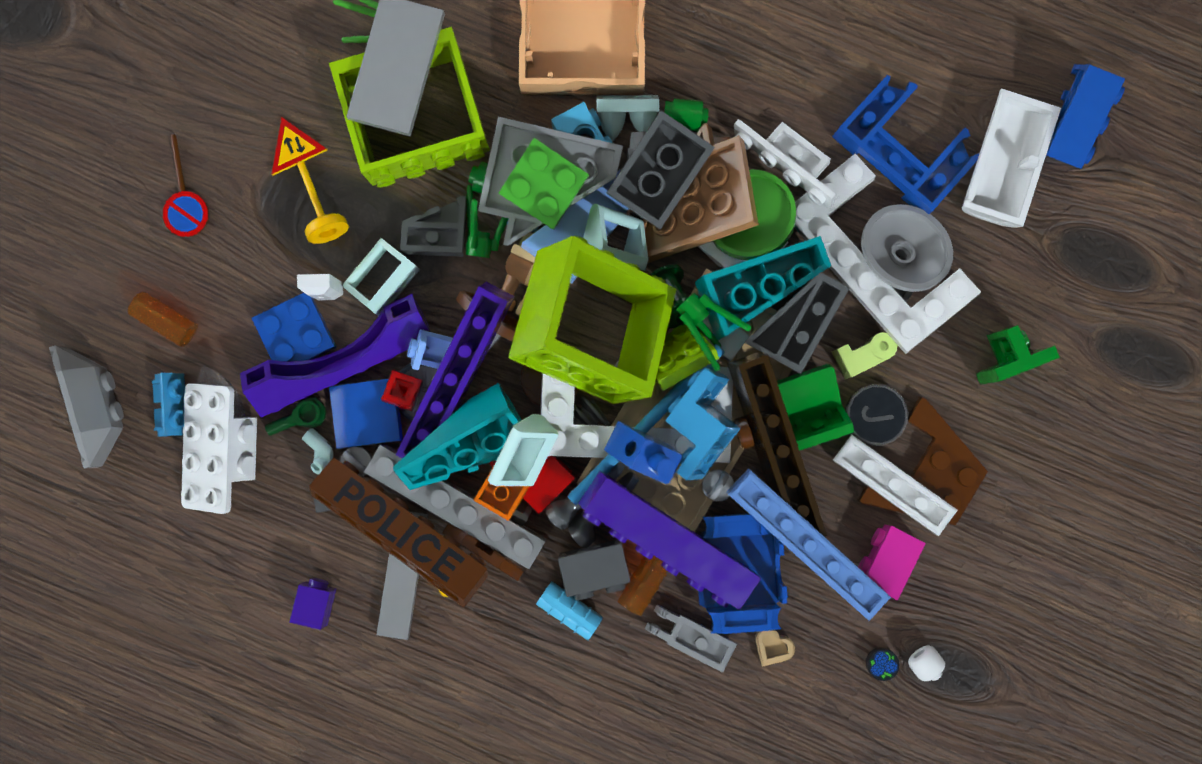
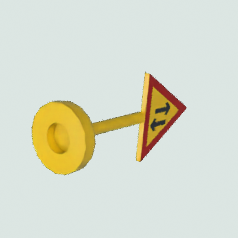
(293, 149)

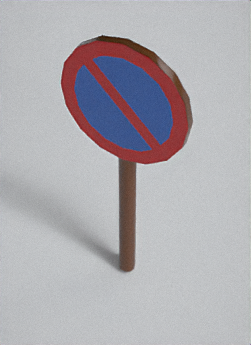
(184, 211)

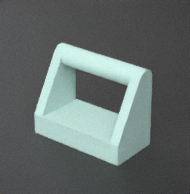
(636, 246)
(392, 287)
(524, 452)

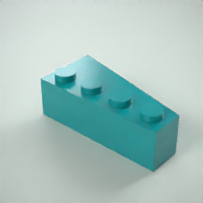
(761, 282)

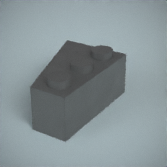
(800, 324)

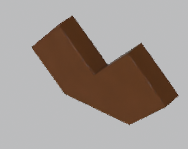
(484, 552)

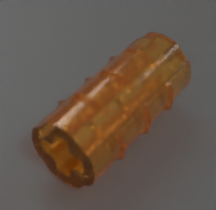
(162, 319)
(643, 585)

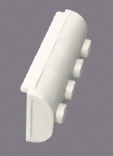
(1010, 159)

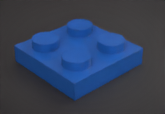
(294, 330)

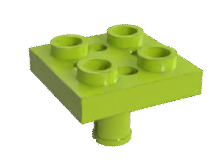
(681, 357)

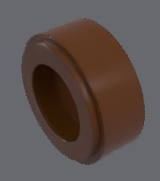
(744, 434)

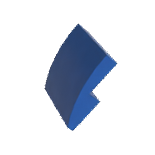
(361, 415)

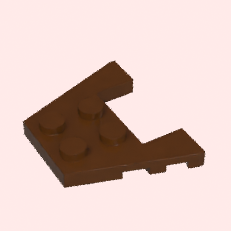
(944, 468)

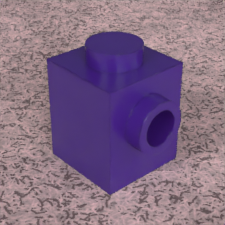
(313, 604)

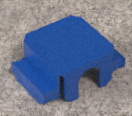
(759, 550)

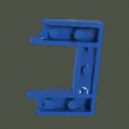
(922, 185)

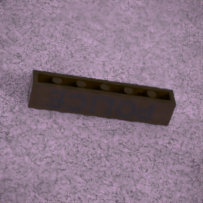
(774, 435)

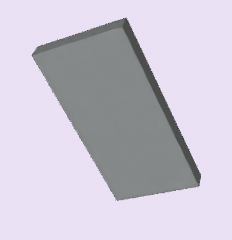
(395, 65)

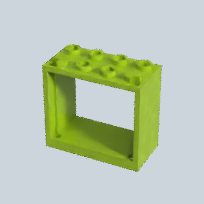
(414, 162)
(542, 310)

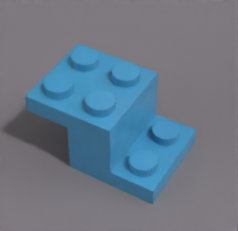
(701, 423)

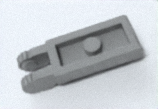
(694, 639)

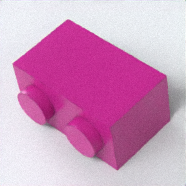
(891, 559)

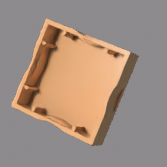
(582, 47)

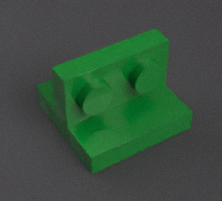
(1013, 355)

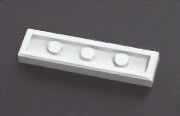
(895, 485)

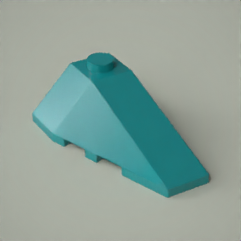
(462, 441)

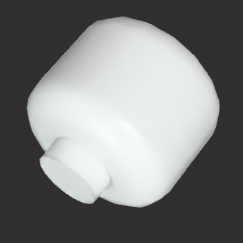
(927, 663)

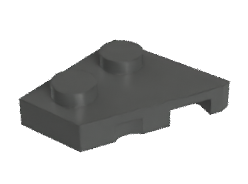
(436, 231)

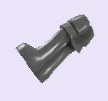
(563, 511)

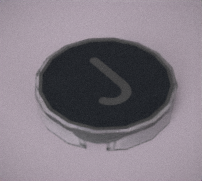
(877, 414)

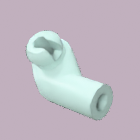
(322, 450)

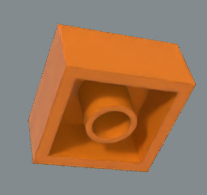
(500, 499)

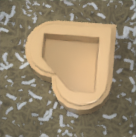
(773, 647)

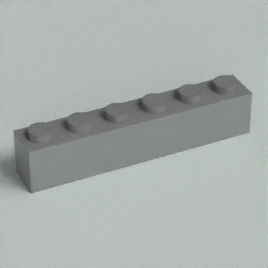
(461, 511)

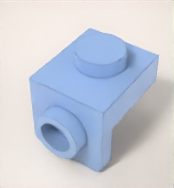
(428, 349)

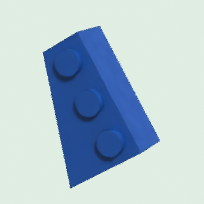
(1084, 114)

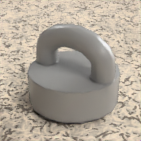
(358, 457)
(716, 484)

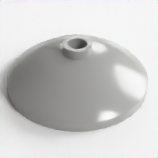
(915, 238)

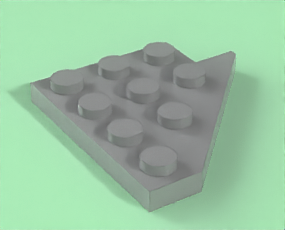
(510, 142)

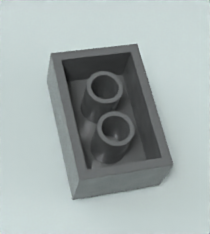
(660, 170)

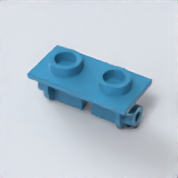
(169, 391)

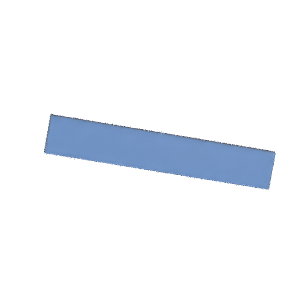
(808, 544)

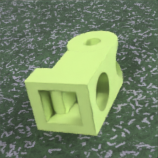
(875, 351)

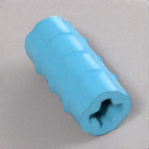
(569, 611)

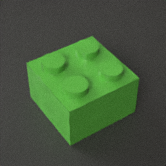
(543, 183)

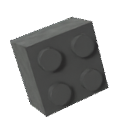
(594, 569)

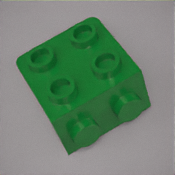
(815, 406)

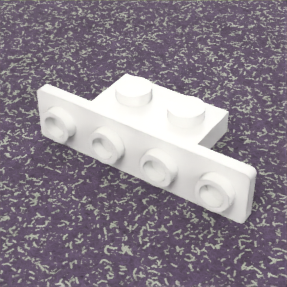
(793, 157)

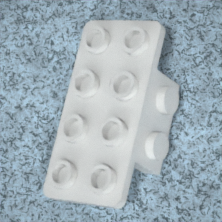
(215, 448)

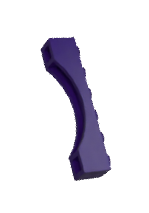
(281, 383)

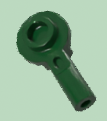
(308, 413)

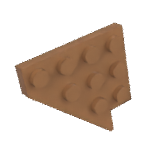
(714, 204)

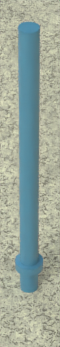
(644, 426)

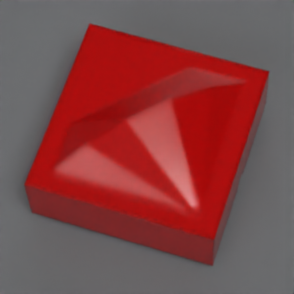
(402, 390)

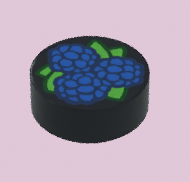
(882, 664)

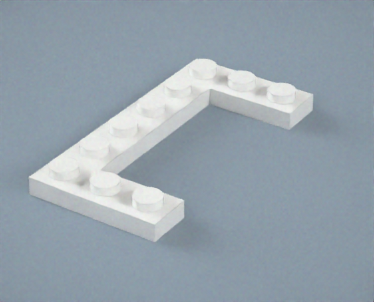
(903, 324)
(590, 440)

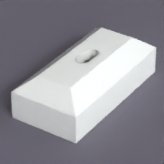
(320, 286)

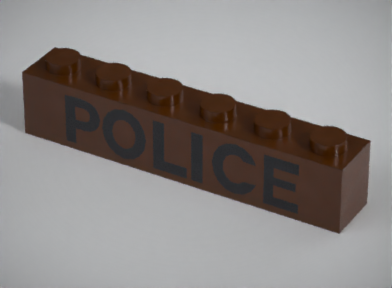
(399, 532)

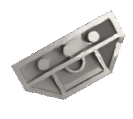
(89, 404)

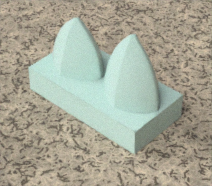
(613, 111)

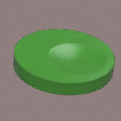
(775, 217)

